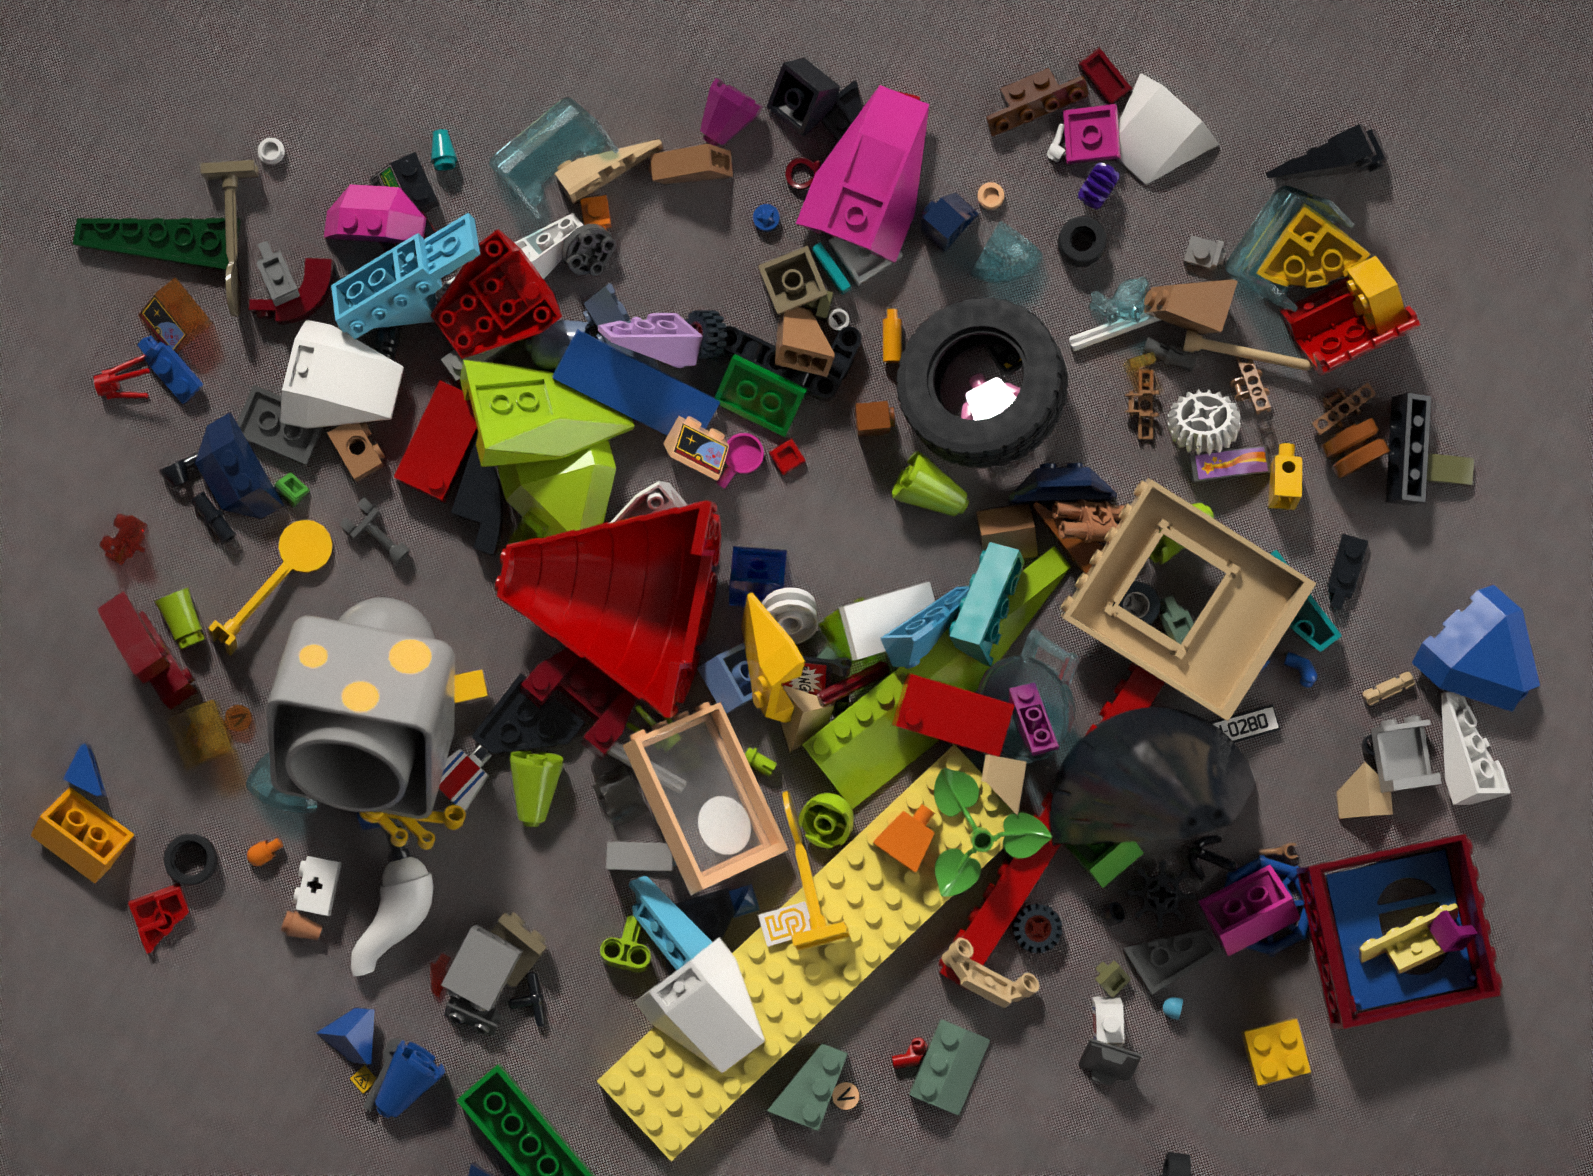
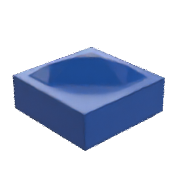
(744, 900)

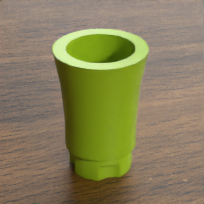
(181, 617)

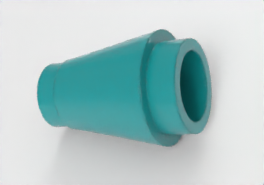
(443, 153)

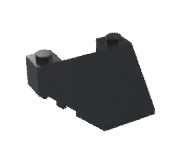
(1344, 153)

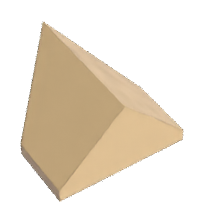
(806, 719)
(1005, 778)
(1363, 796)

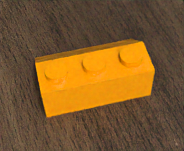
(81, 834)

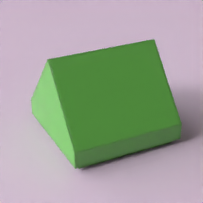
(291, 489)

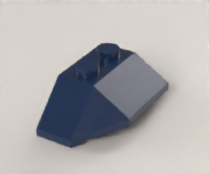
(235, 471)
(1062, 485)

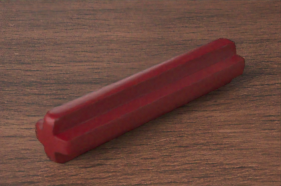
(853, 683)

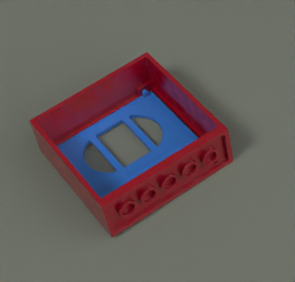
(1356, 919)

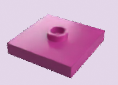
(1091, 134)

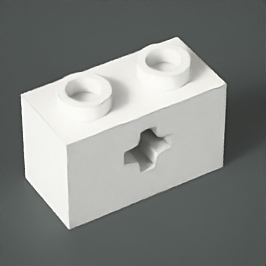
(328, 875)

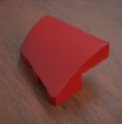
(158, 914)

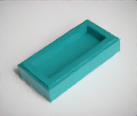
(831, 268)

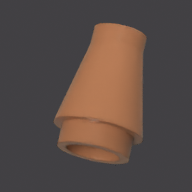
(300, 926)

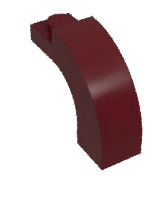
(313, 294)

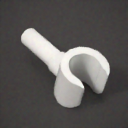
(1055, 151)

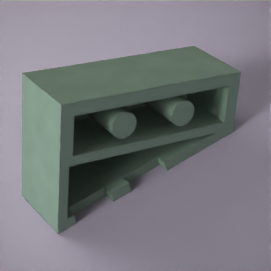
(811, 1088)

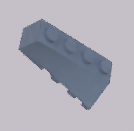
(606, 308)

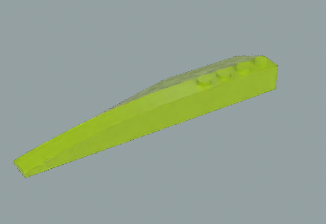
(863, 747)

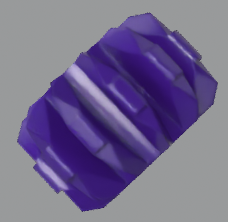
(1098, 185)

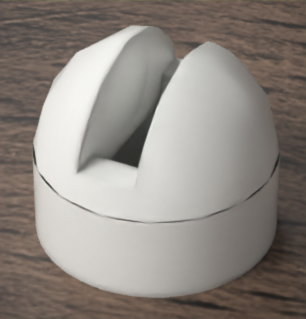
(842, 315)

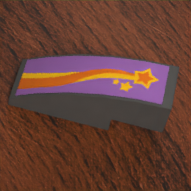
(1229, 464)

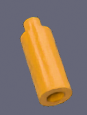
(892, 337)

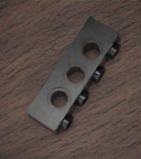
(1408, 449)

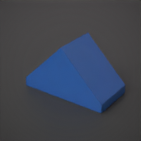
(84, 772)

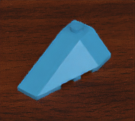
(921, 632)

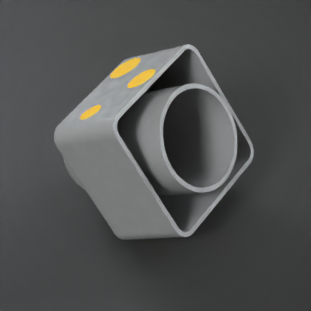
(363, 710)

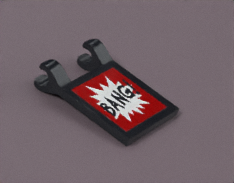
(818, 675)

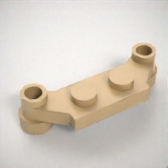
(985, 981)

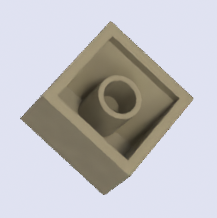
(792, 280)

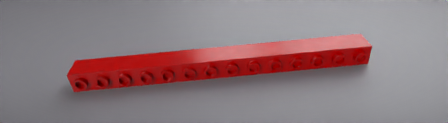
(1022, 874)

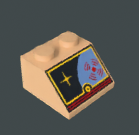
(697, 446)

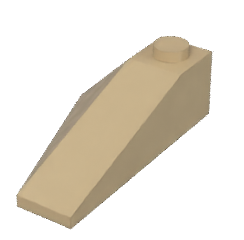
(592, 172)

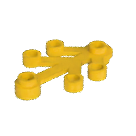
(451, 812)

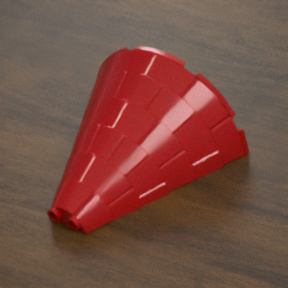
(625, 595)

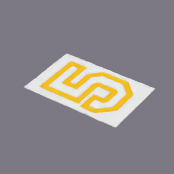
(784, 922)

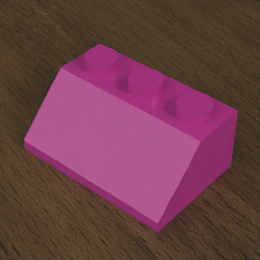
(1249, 910)

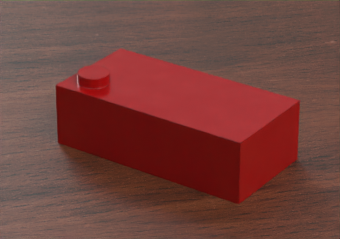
(439, 444)
(953, 714)

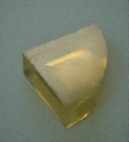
(1135, 363)

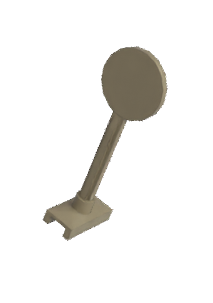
(229, 173)

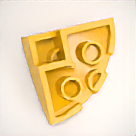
(1311, 252)

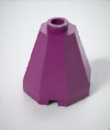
(726, 113)

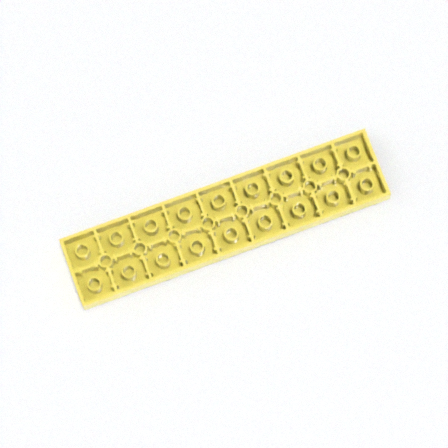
(881, 902)

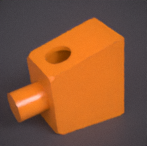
(907, 837)

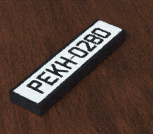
(1249, 724)

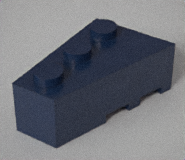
(946, 220)

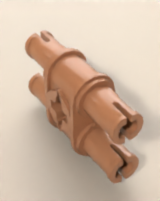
(1092, 519)

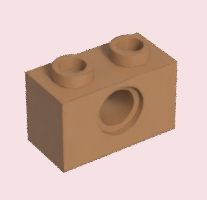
(362, 464)

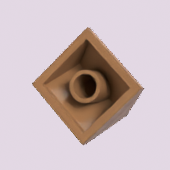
(1009, 527)

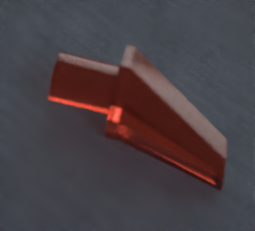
(438, 973)

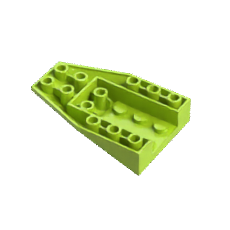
(531, 416)

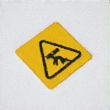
(363, 1079)

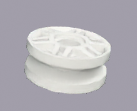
(794, 612)

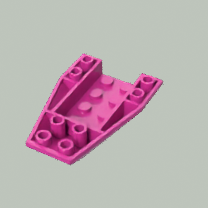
(871, 176)

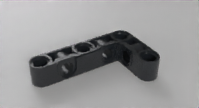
(762, 353)

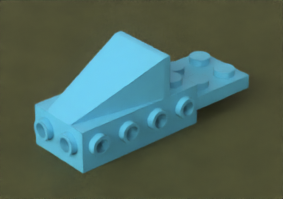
(403, 281)

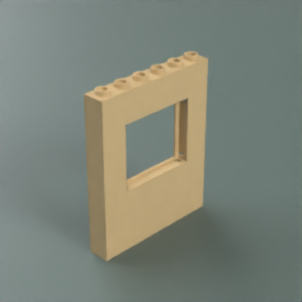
(1234, 628)

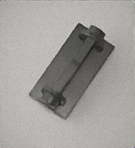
(462, 1012)

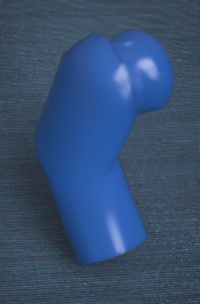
(1305, 668)

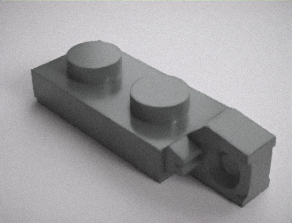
(276, 275)

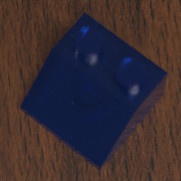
(755, 572)

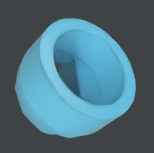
(1172, 1007)

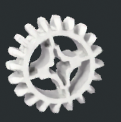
(1203, 427)

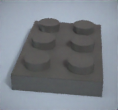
(262, 426)

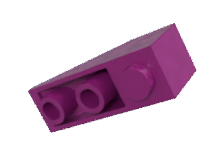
(1032, 719)

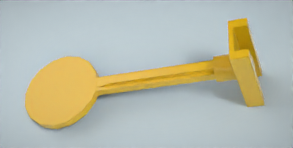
(303, 548)
(819, 932)

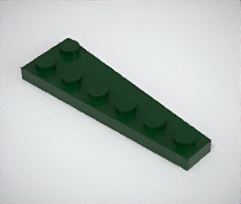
(172, 240)

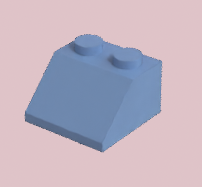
(728, 678)

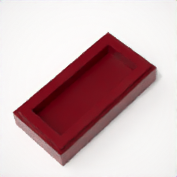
(1105, 76)

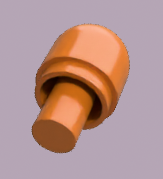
(263, 852)

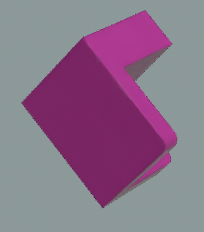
(1449, 934)

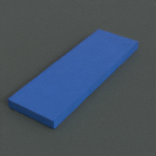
(631, 385)

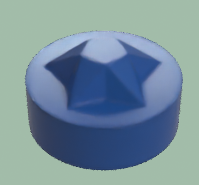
(766, 217)

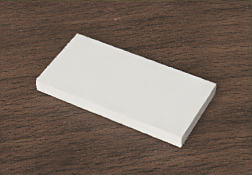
(873, 618)

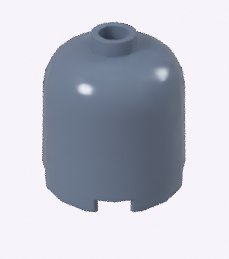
(551, 344)

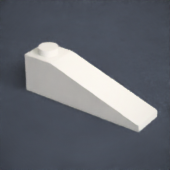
(1467, 763)

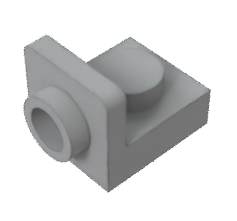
(1204, 253)

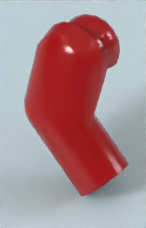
(913, 1055)

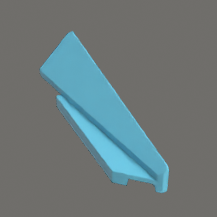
(666, 923)

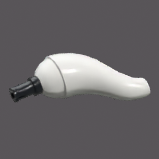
(402, 907)

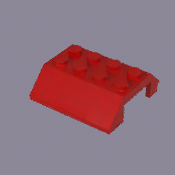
(1331, 330)

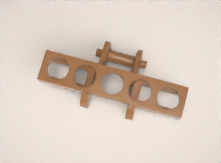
(1254, 396)
(1346, 400)
(1143, 413)

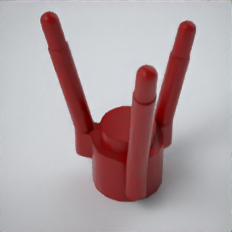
(108, 381)

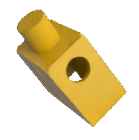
(1284, 487)

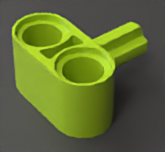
(627, 946)

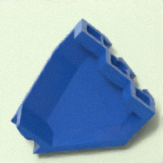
(1482, 652)

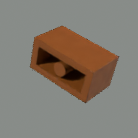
(874, 418)

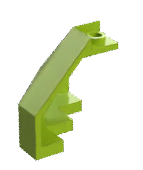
(563, 491)

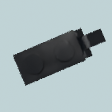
(1346, 569)

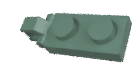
(1174, 619)

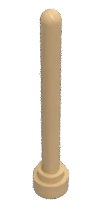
(1196, 342)

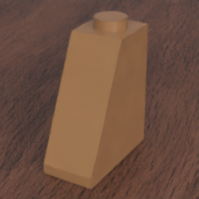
(691, 164)
(802, 343)

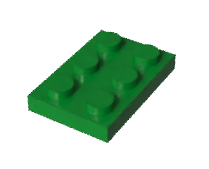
(760, 395)

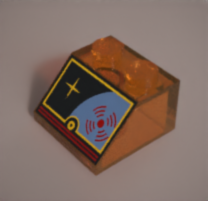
(174, 316)

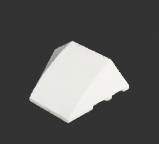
(1159, 132)

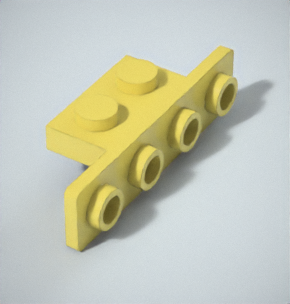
(1409, 944)

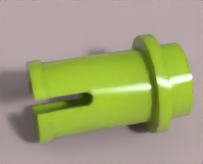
(760, 762)

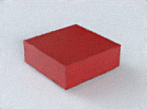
(787, 456)

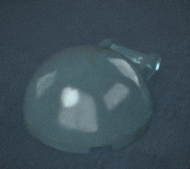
(1051, 685)

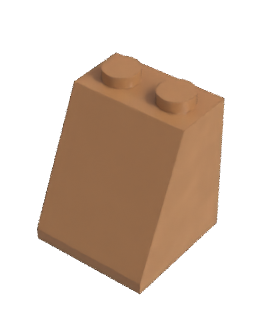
(1192, 305)

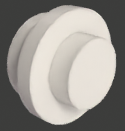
(271, 151)

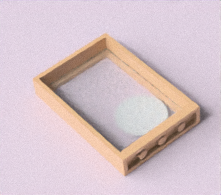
(704, 796)

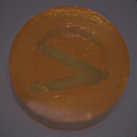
(238, 718)

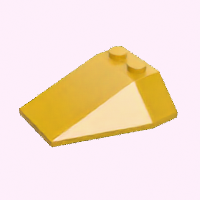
(770, 660)

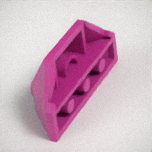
(374, 215)

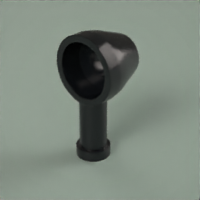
(177, 472)

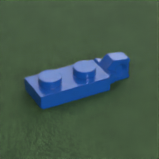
(170, 368)

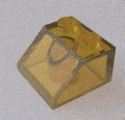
(201, 734)

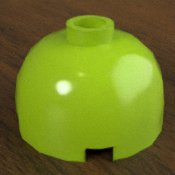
(827, 820)

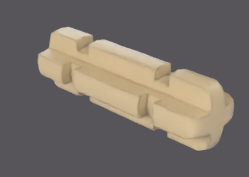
(1388, 688)

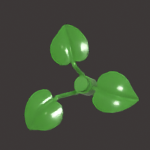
(959, 872)

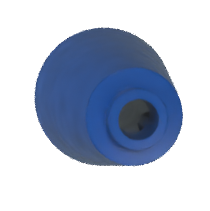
(407, 1079)

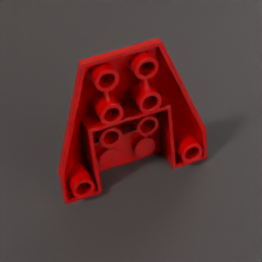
(495, 300)

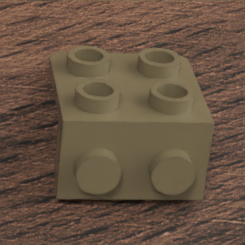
(512, 930)

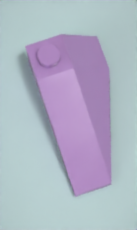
(659, 336)

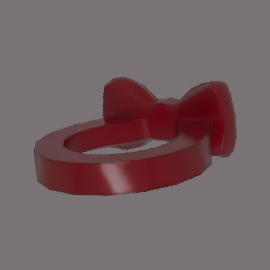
(788, 173)

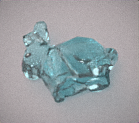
(1126, 302)

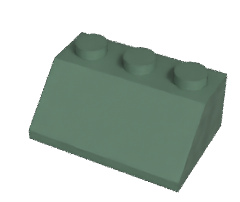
(949, 1067)

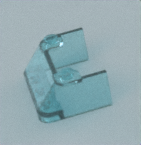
(544, 146)
(1265, 232)

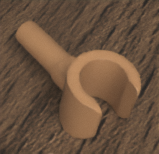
(1282, 851)

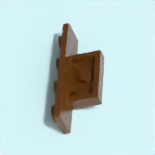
(1034, 98)

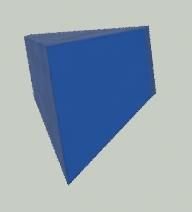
(352, 1035)

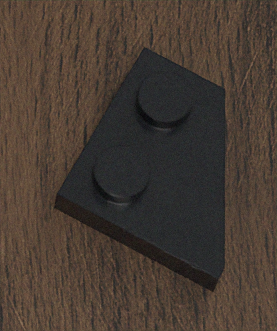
(844, 111)

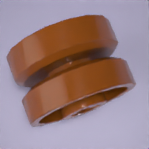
(1354, 447)

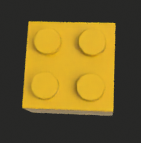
(1376, 296)
(1275, 1051)

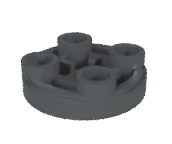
(588, 249)

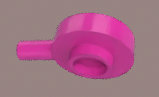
(743, 457)

